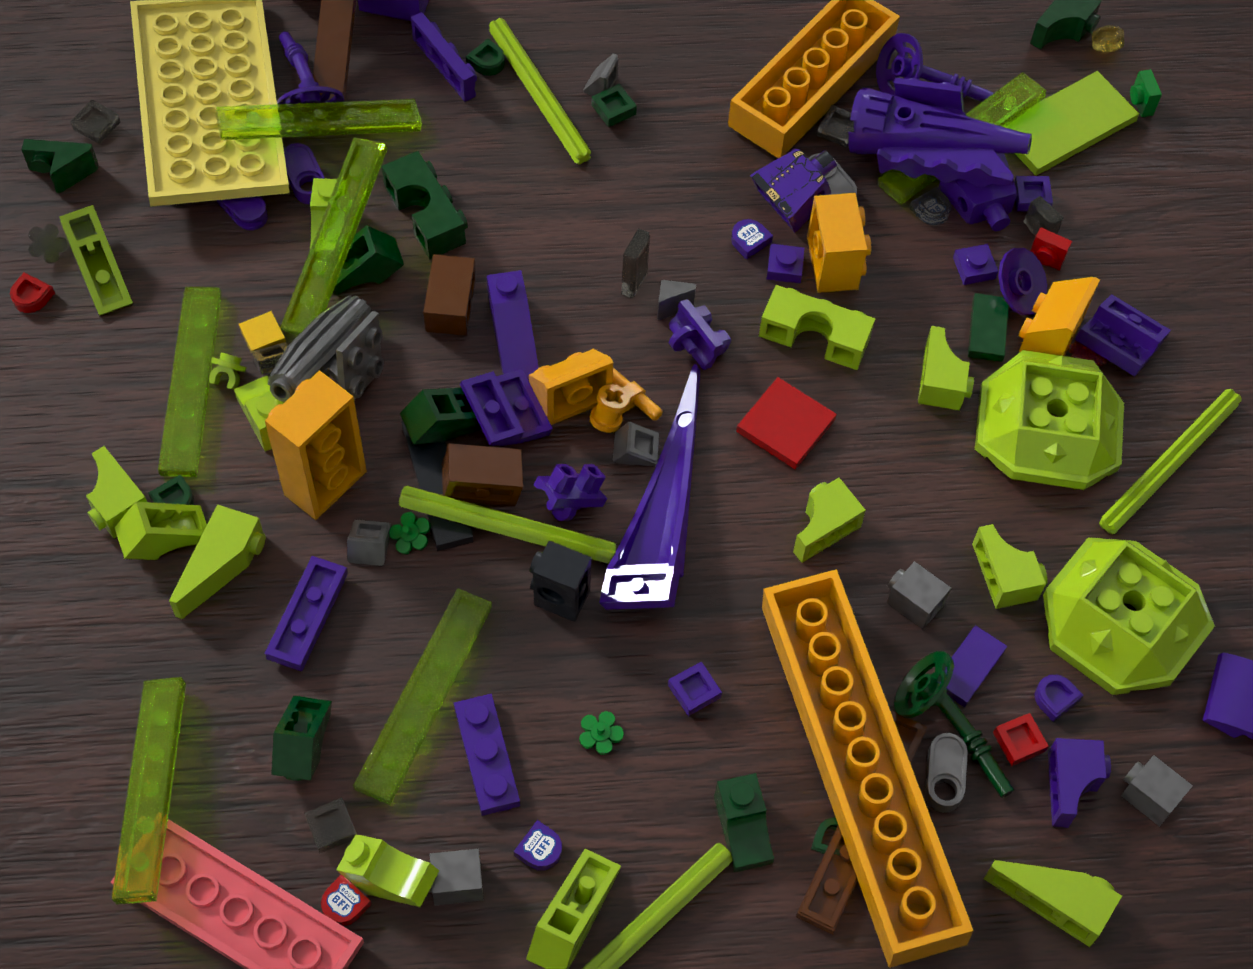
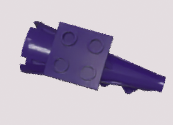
(931, 135)

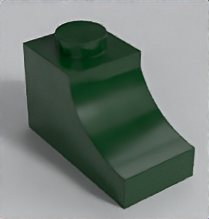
(1066, 21)
(370, 259)
(300, 738)
(744, 822)

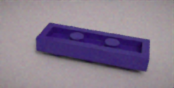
(444, 56)
(306, 613)
(486, 754)

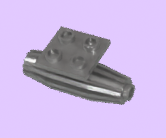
(338, 343)

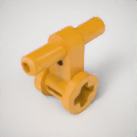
(617, 399)

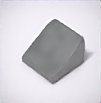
(603, 76)
(671, 294)
(635, 445)
(368, 542)

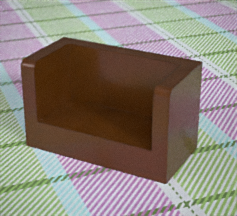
(449, 295)
(482, 474)

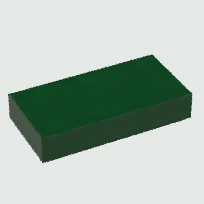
(988, 327)

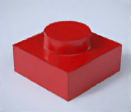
(1050, 248)
(1020, 739)

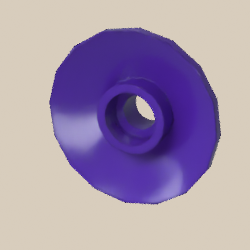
(1021, 280)

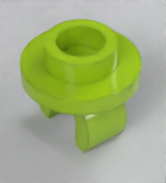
(227, 364)

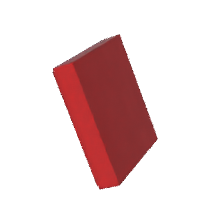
(786, 423)

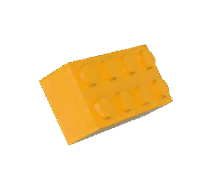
(316, 444)

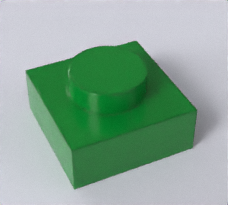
(1145, 93)

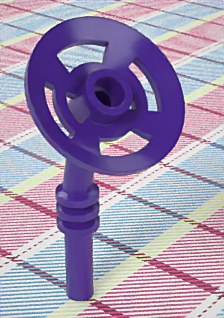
(914, 68)
(308, 89)

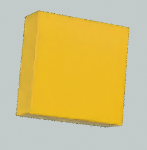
(261, 331)

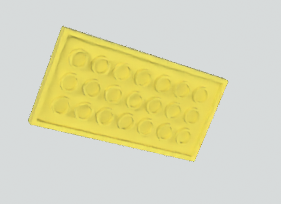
(186, 66)

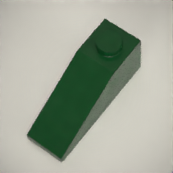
(439, 416)

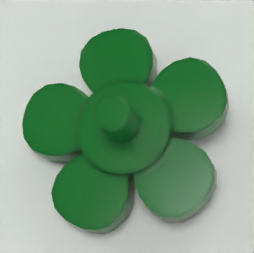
(411, 533)
(600, 733)

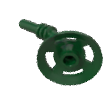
(935, 693)

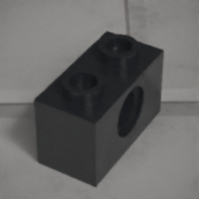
(560, 580)

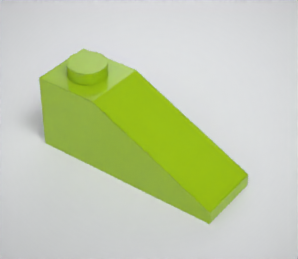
(95, 260)
(219, 557)
(1063, 897)
(572, 912)

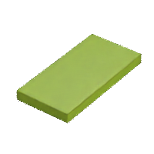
(1072, 121)

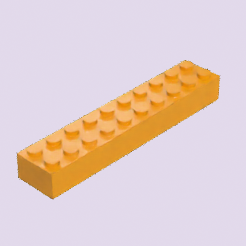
(865, 770)

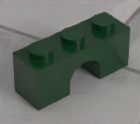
(415, 182)

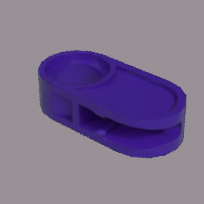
(301, 168)
(247, 212)

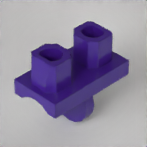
(694, 334)
(571, 490)

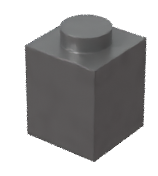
(917, 594)
(1155, 789)
(458, 877)

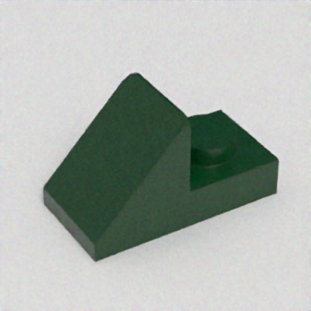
(64, 160)

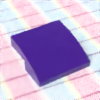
(1122, 335)
(506, 408)
(1231, 696)

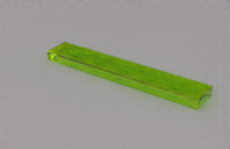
(999, 109)
(317, 119)
(334, 234)
(190, 382)
(422, 697)
(149, 792)

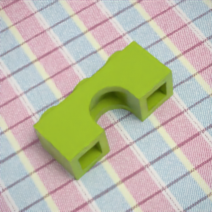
(793, 313)

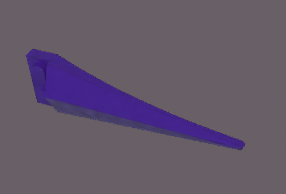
(654, 546)

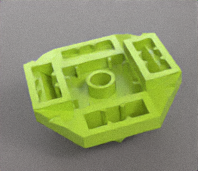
(1047, 449)
(1106, 639)

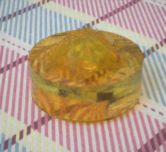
(1108, 38)

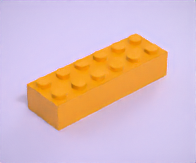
(811, 73)

